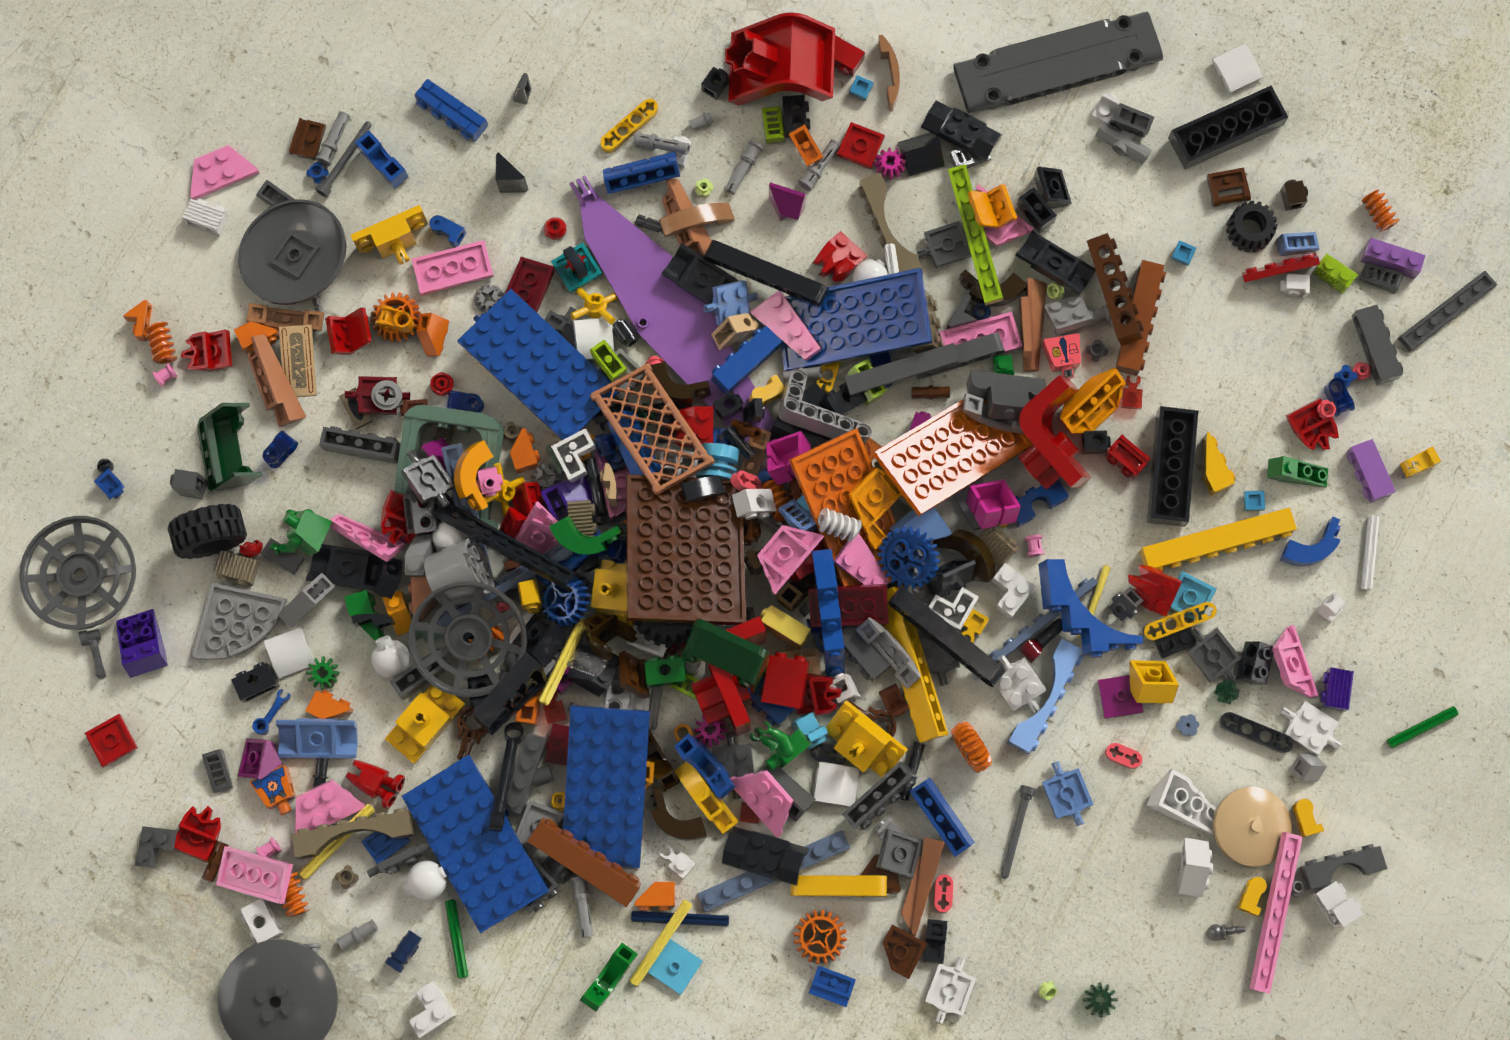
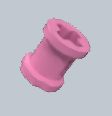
(165, 374)
(1034, 545)
(269, 848)

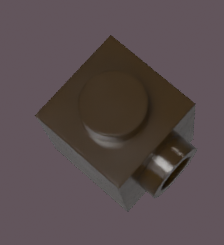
(1294, 194)

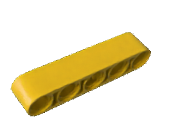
(840, 886)

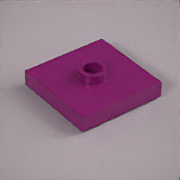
(1117, 697)

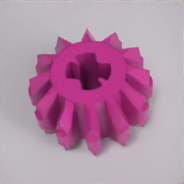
(889, 156)
(715, 734)

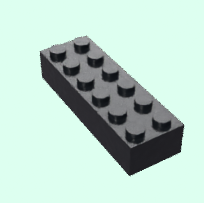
(1228, 127)
(1172, 466)

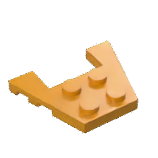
(871, 500)

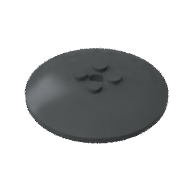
(280, 232)
(284, 971)

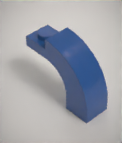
(1306, 555)
(706, 764)

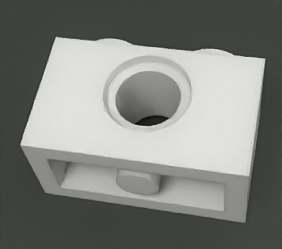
(754, 503)
(271, 927)

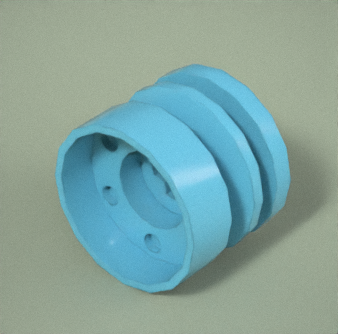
(724, 456)

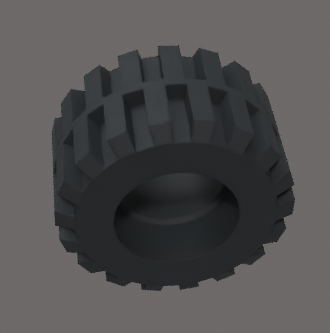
(1252, 212)

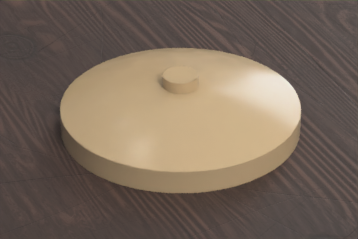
(1251, 826)

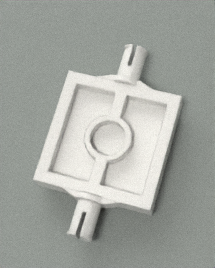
(1019, 684)
(1311, 728)
(950, 989)

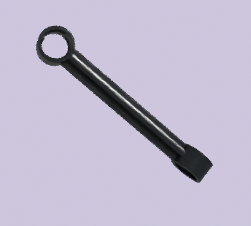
(498, 813)

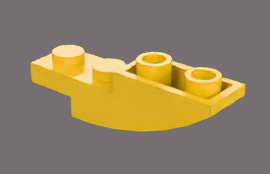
(705, 798)

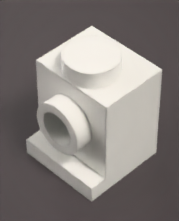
(1296, 285)
(842, 680)

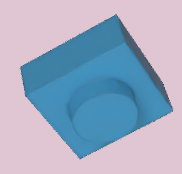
(861, 87)
(1183, 253)
(1254, 501)

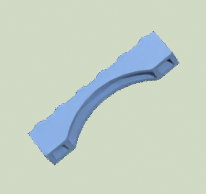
(1063, 661)

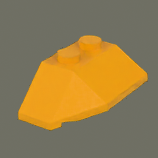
(1093, 402)

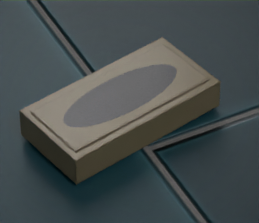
(352, 409)

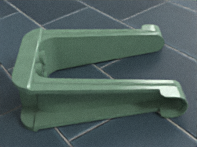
(423, 416)

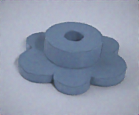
(1193, 725)

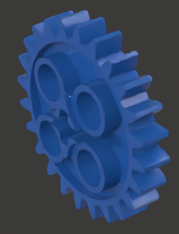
(908, 557)

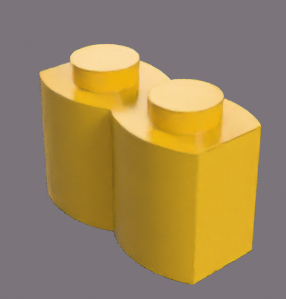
(529, 596)

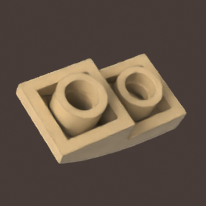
(609, 482)

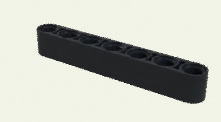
(766, 273)
(946, 636)

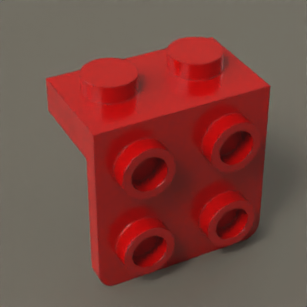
(349, 332)

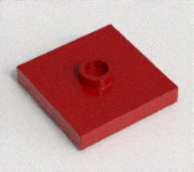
(860, 145)
(111, 740)

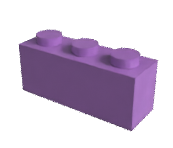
(1393, 257)
(1370, 471)

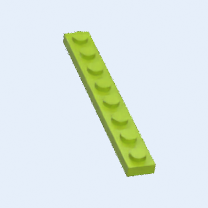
(975, 236)

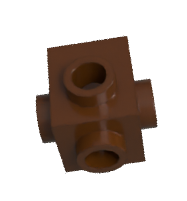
(751, 531)

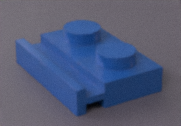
(383, 846)
(832, 986)

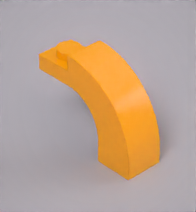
(466, 472)

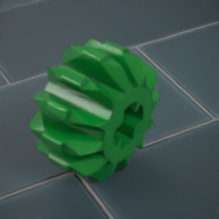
(317, 677)

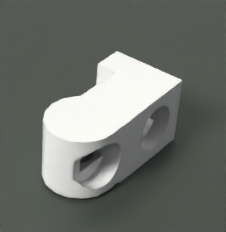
(1331, 607)

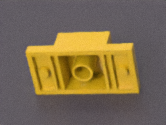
(391, 234)
(610, 590)
(424, 722)
(864, 741)

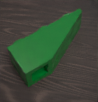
(1297, 472)
(363, 603)

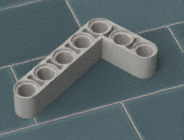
(812, 417)

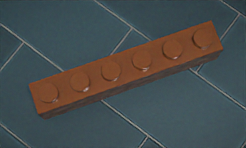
(1145, 294)
(584, 861)

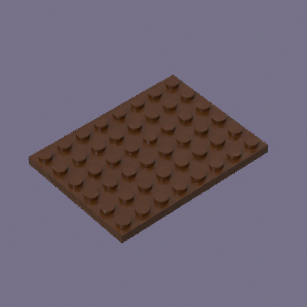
(683, 556)

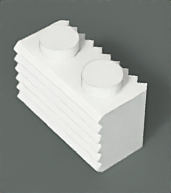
(205, 217)

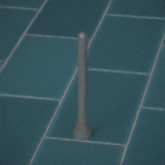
(324, 187)
(1026, 795)

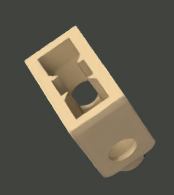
(741, 327)

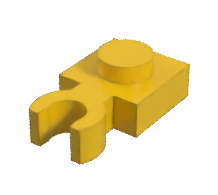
(974, 624)

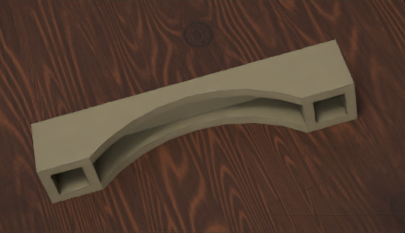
(875, 192)
(312, 842)

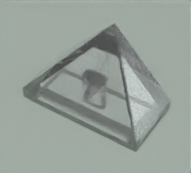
(587, 663)

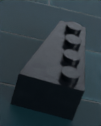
(511, 694)

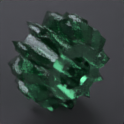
(1104, 994)

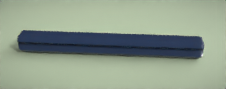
(690, 919)

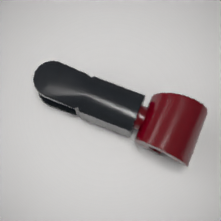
(1033, 649)

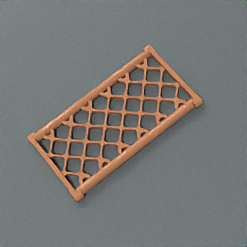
(647, 370)

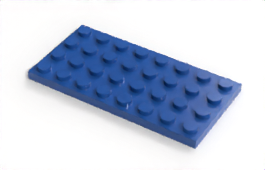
(864, 319)
(536, 365)
(607, 780)
(483, 865)

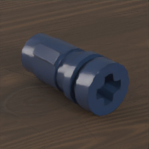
(405, 949)

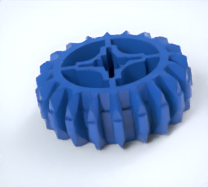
(574, 605)

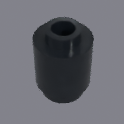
(625, 332)

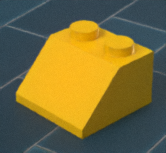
(1152, 682)

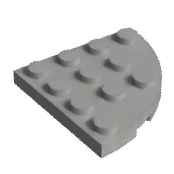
(235, 621)

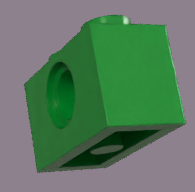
(676, 676)

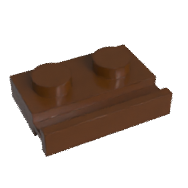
(307, 139)

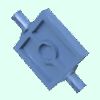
(730, 300)
(1067, 793)

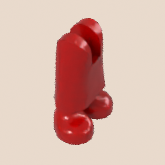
(371, 780)

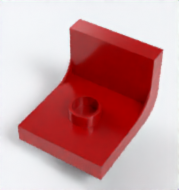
(781, 56)
(1050, 455)
(720, 693)

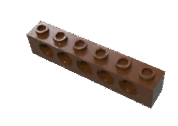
(1125, 332)

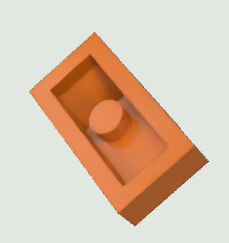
(805, 145)
(141, 315)

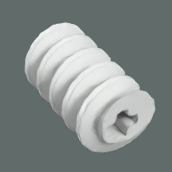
(839, 524)

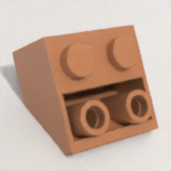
(420, 590)

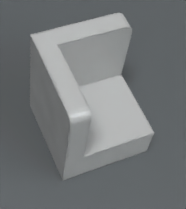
(1308, 767)

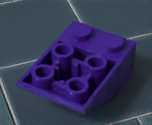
(558, 495)
(141, 643)

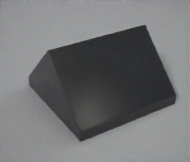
(922, 153)
(508, 177)
(1052, 186)

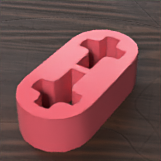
(744, 480)
(1121, 759)
(948, 893)

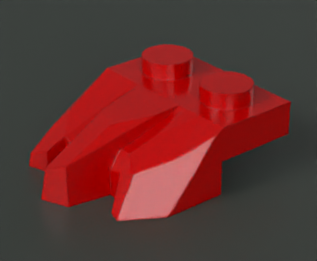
(839, 257)
(209, 351)
(700, 421)
(1311, 427)
(394, 519)
(1155, 589)
(819, 695)
(198, 834)

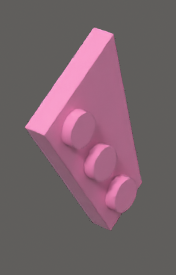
(860, 563)

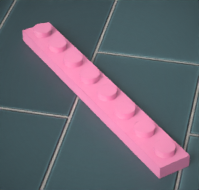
(1275, 912)

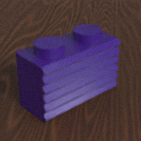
(1337, 689)

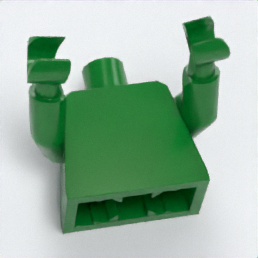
(305, 532)
(783, 749)

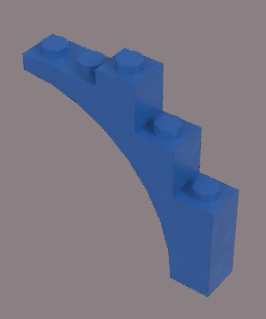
(829, 612)
(1076, 619)

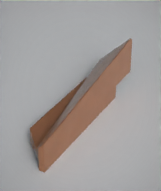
(677, 200)
(1031, 323)
(273, 383)
(921, 883)

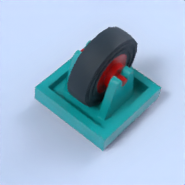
(576, 267)

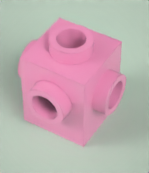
(495, 481)

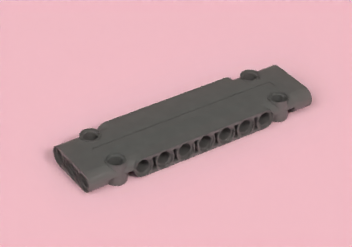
(1058, 62)

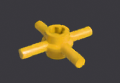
(594, 306)
(507, 490)

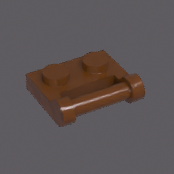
(1228, 181)
(629, 670)

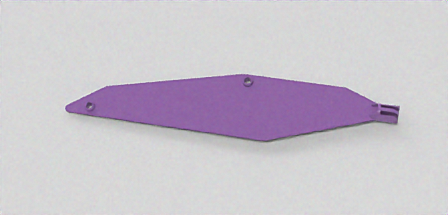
(674, 319)

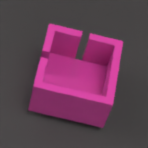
(779, 453)
(993, 504)

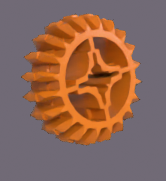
(406, 306)
(971, 746)
(811, 921)

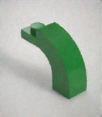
(575, 541)
(609, 977)

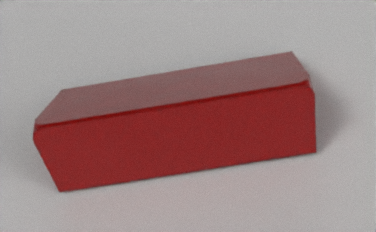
(512, 522)

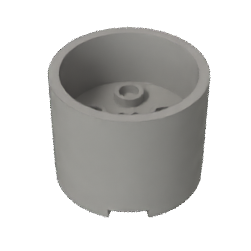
(458, 564)

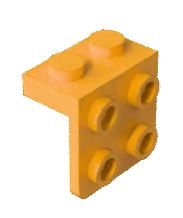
(992, 207)

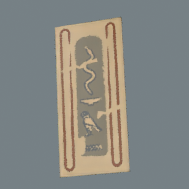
(298, 358)

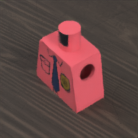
(1063, 353)

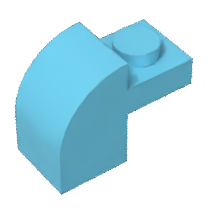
(811, 729)

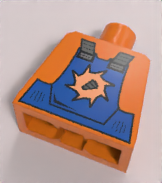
(276, 789)

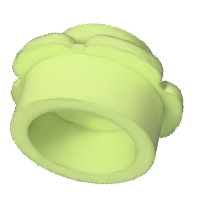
(703, 192)
(1055, 291)
(1047, 990)

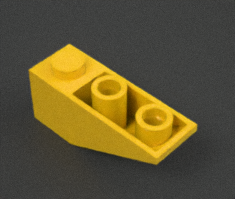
(1215, 471)

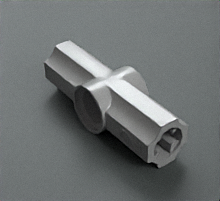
(1123, 143)

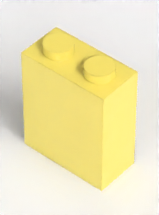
(785, 627)

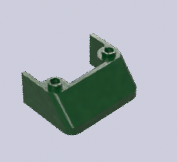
(221, 447)
(727, 653)

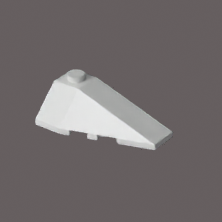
(1183, 802)

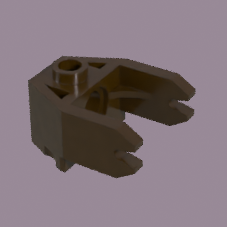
(607, 628)

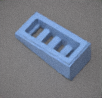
(1285, 243)
(806, 517)

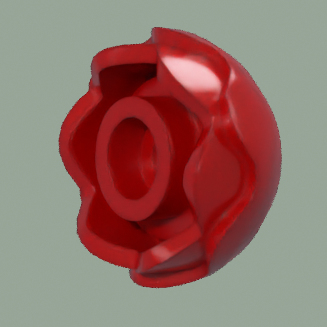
(557, 233)
(441, 378)
(251, 549)

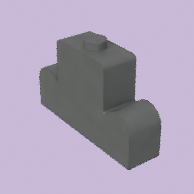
(1004, 392)

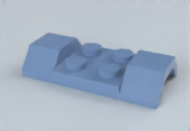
(317, 738)

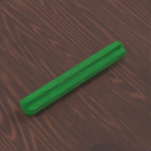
(1422, 727)
(456, 938)

